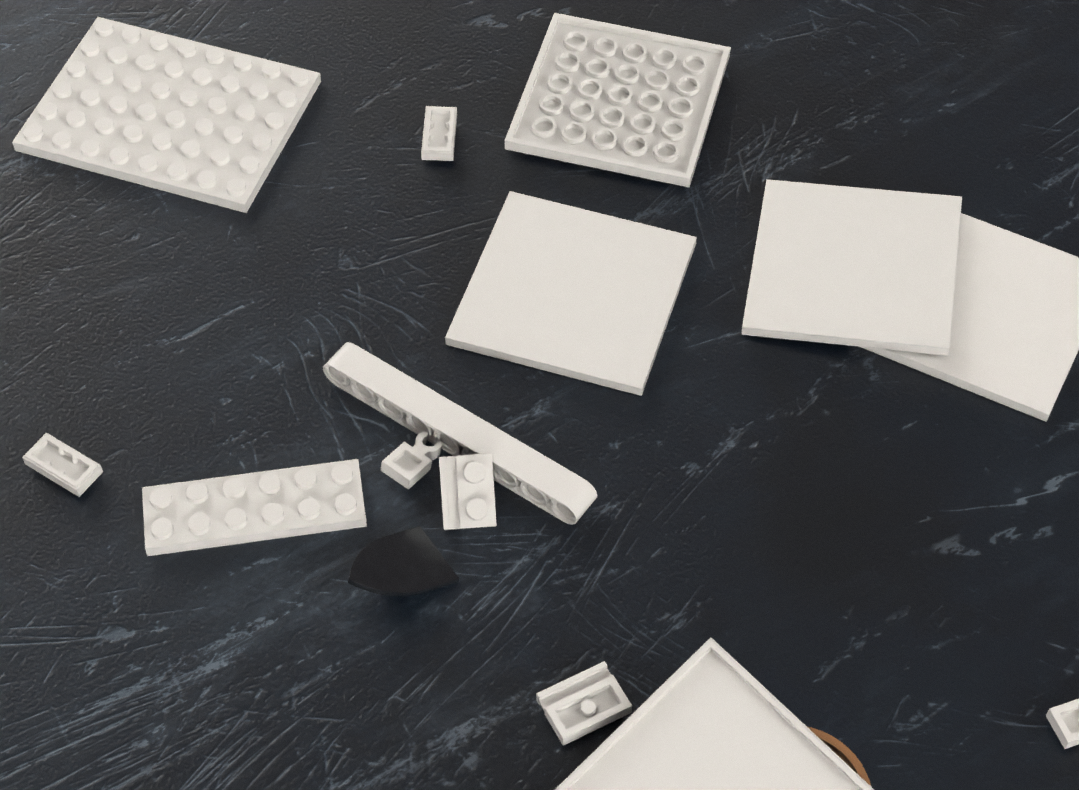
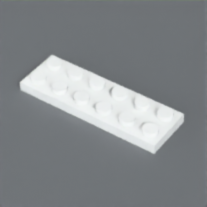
(253, 507)

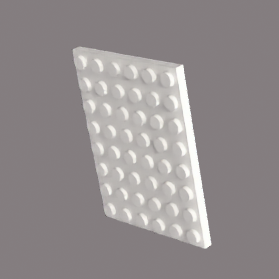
(169, 114)

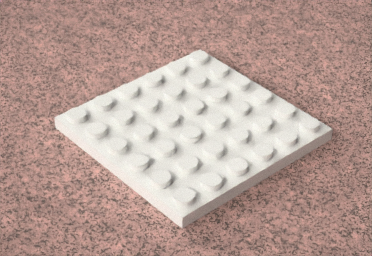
(619, 99)

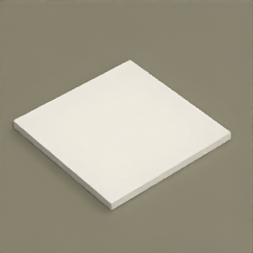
(854, 267)
(573, 292)
(1009, 320)
(713, 732)

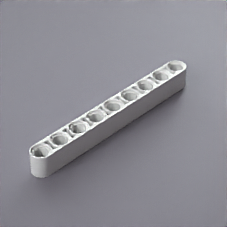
(460, 432)

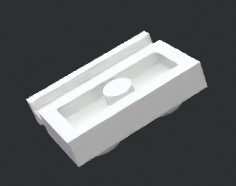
(467, 491)
(584, 703)

